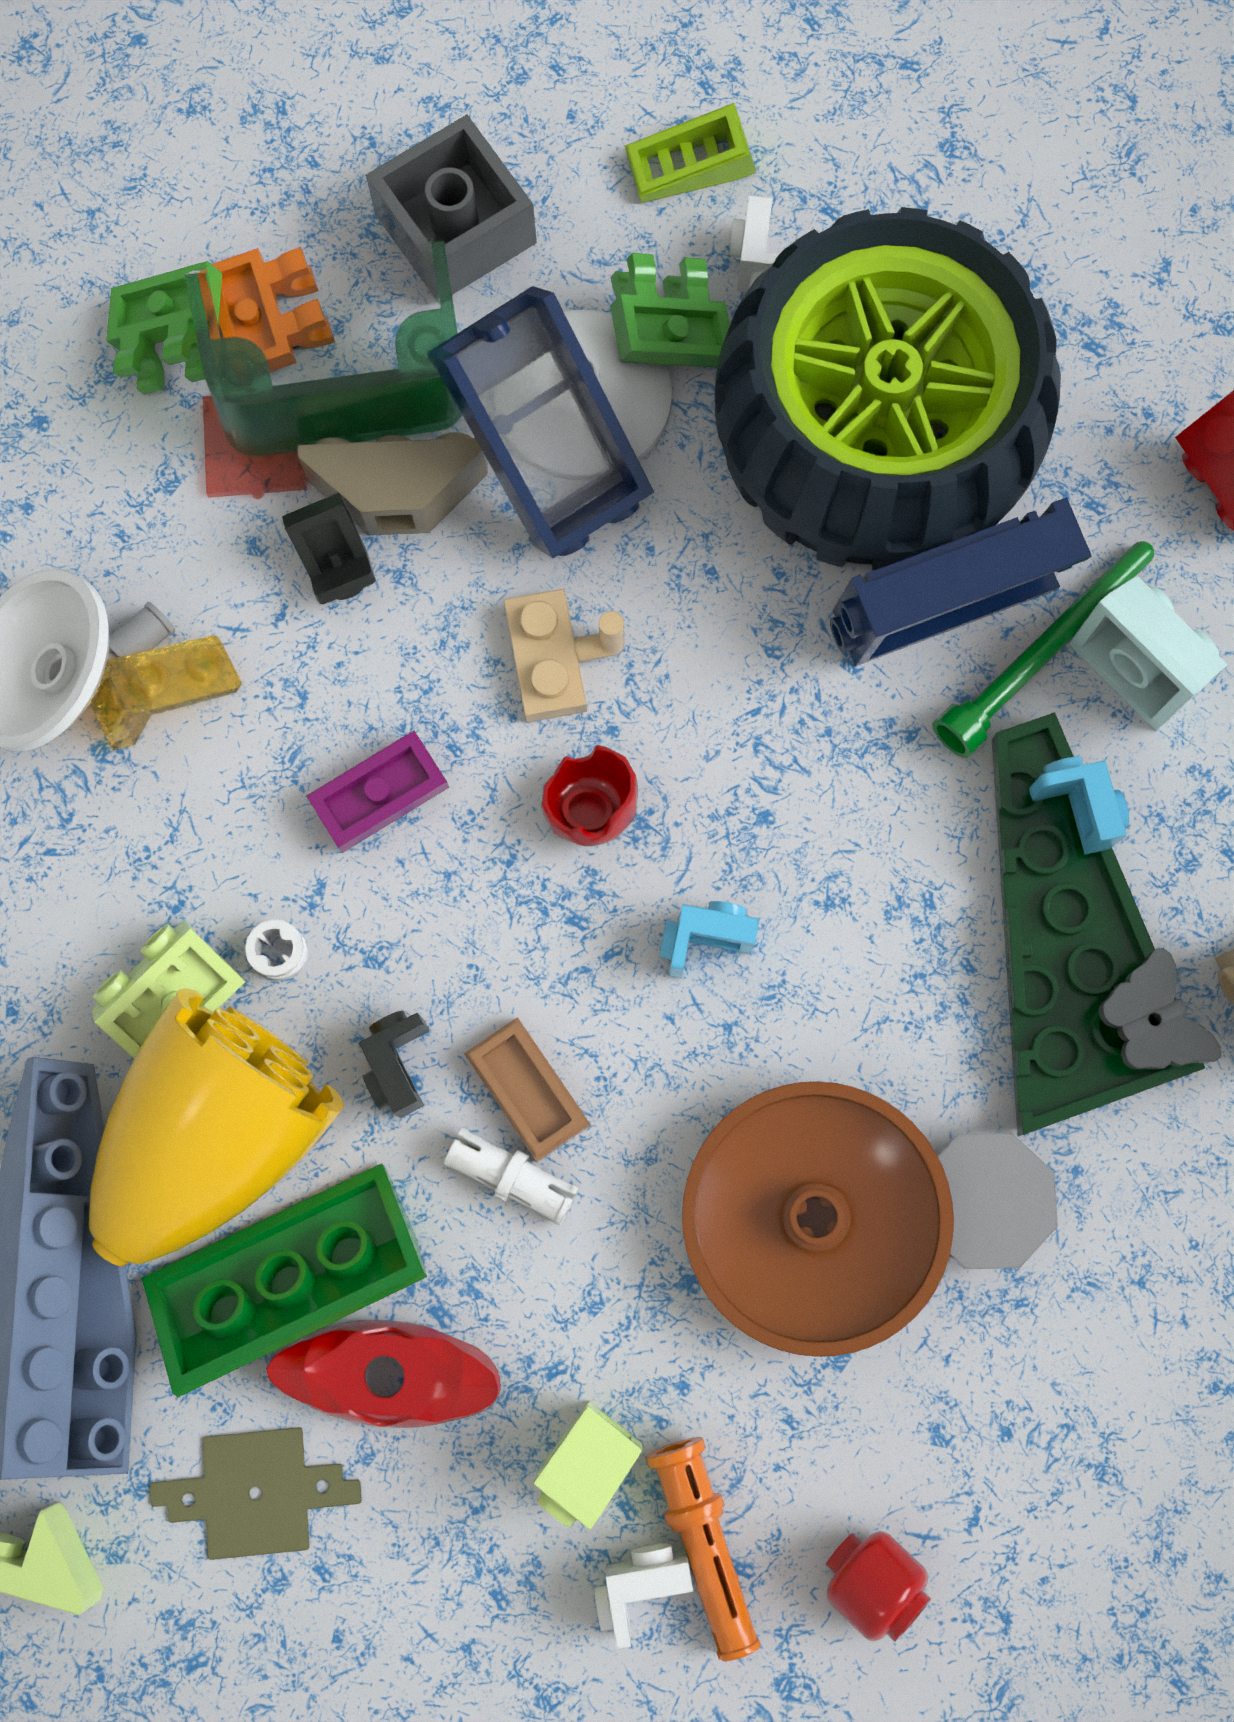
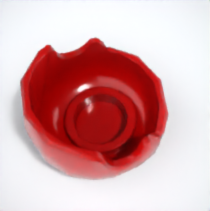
(591, 797)

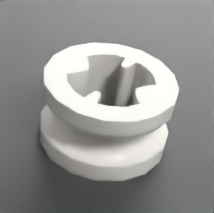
(265, 966)

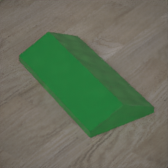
(282, 1279)

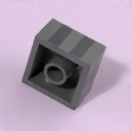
(457, 192)

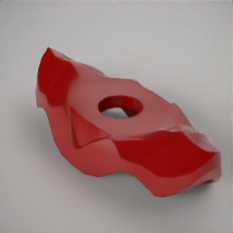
(440, 1384)

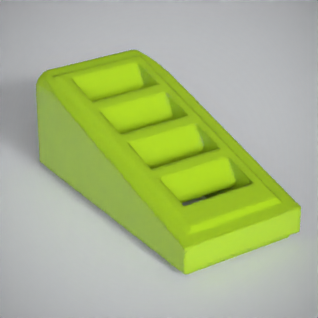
(699, 131)

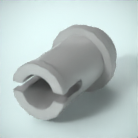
(140, 633)

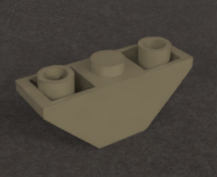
(396, 480)

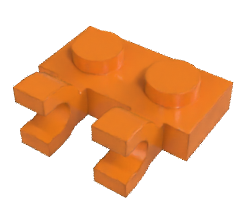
(252, 309)

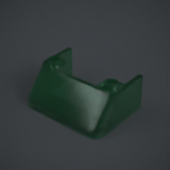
(356, 407)

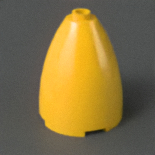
(200, 1130)

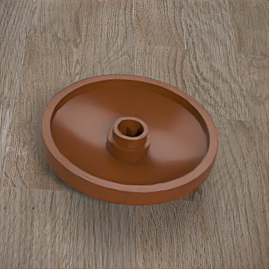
(818, 1219)

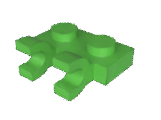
(153, 313)
(669, 329)

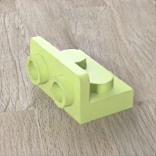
(172, 961)

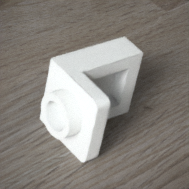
(750, 241)
(649, 1575)

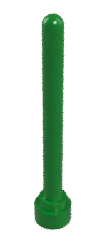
(965, 725)

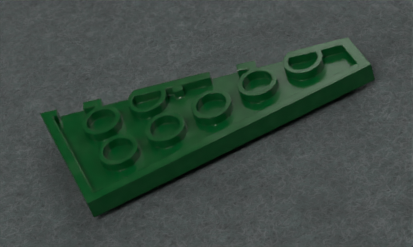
(1066, 942)

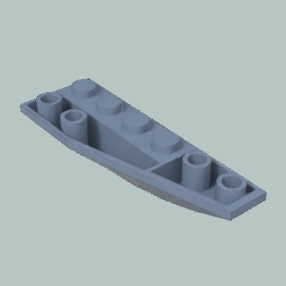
(61, 1303)

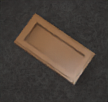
(527, 1089)

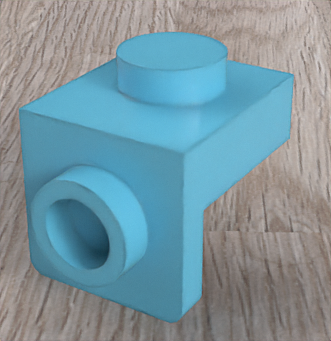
(1097, 807)
(719, 926)

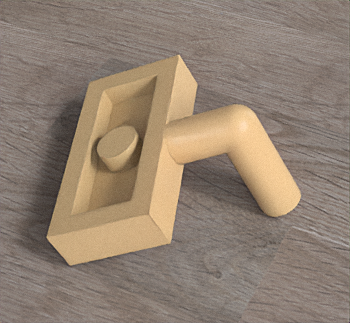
(550, 655)

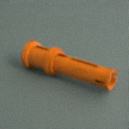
(695, 1514)

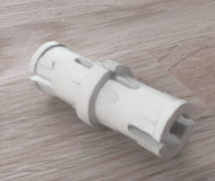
(511, 1176)

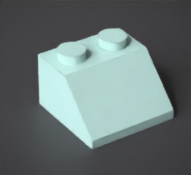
(1147, 651)

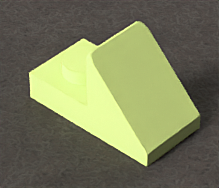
(53, 1568)

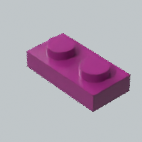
(378, 791)

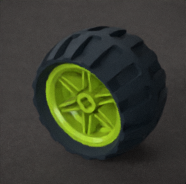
(903, 307)

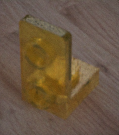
(160, 682)

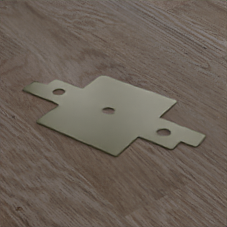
(261, 1526)

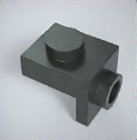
(330, 549)
(389, 1080)

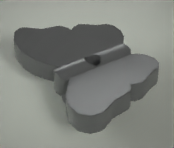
(1174, 1038)

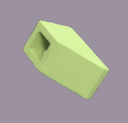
(586, 1468)

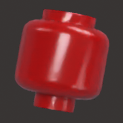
(877, 1585)

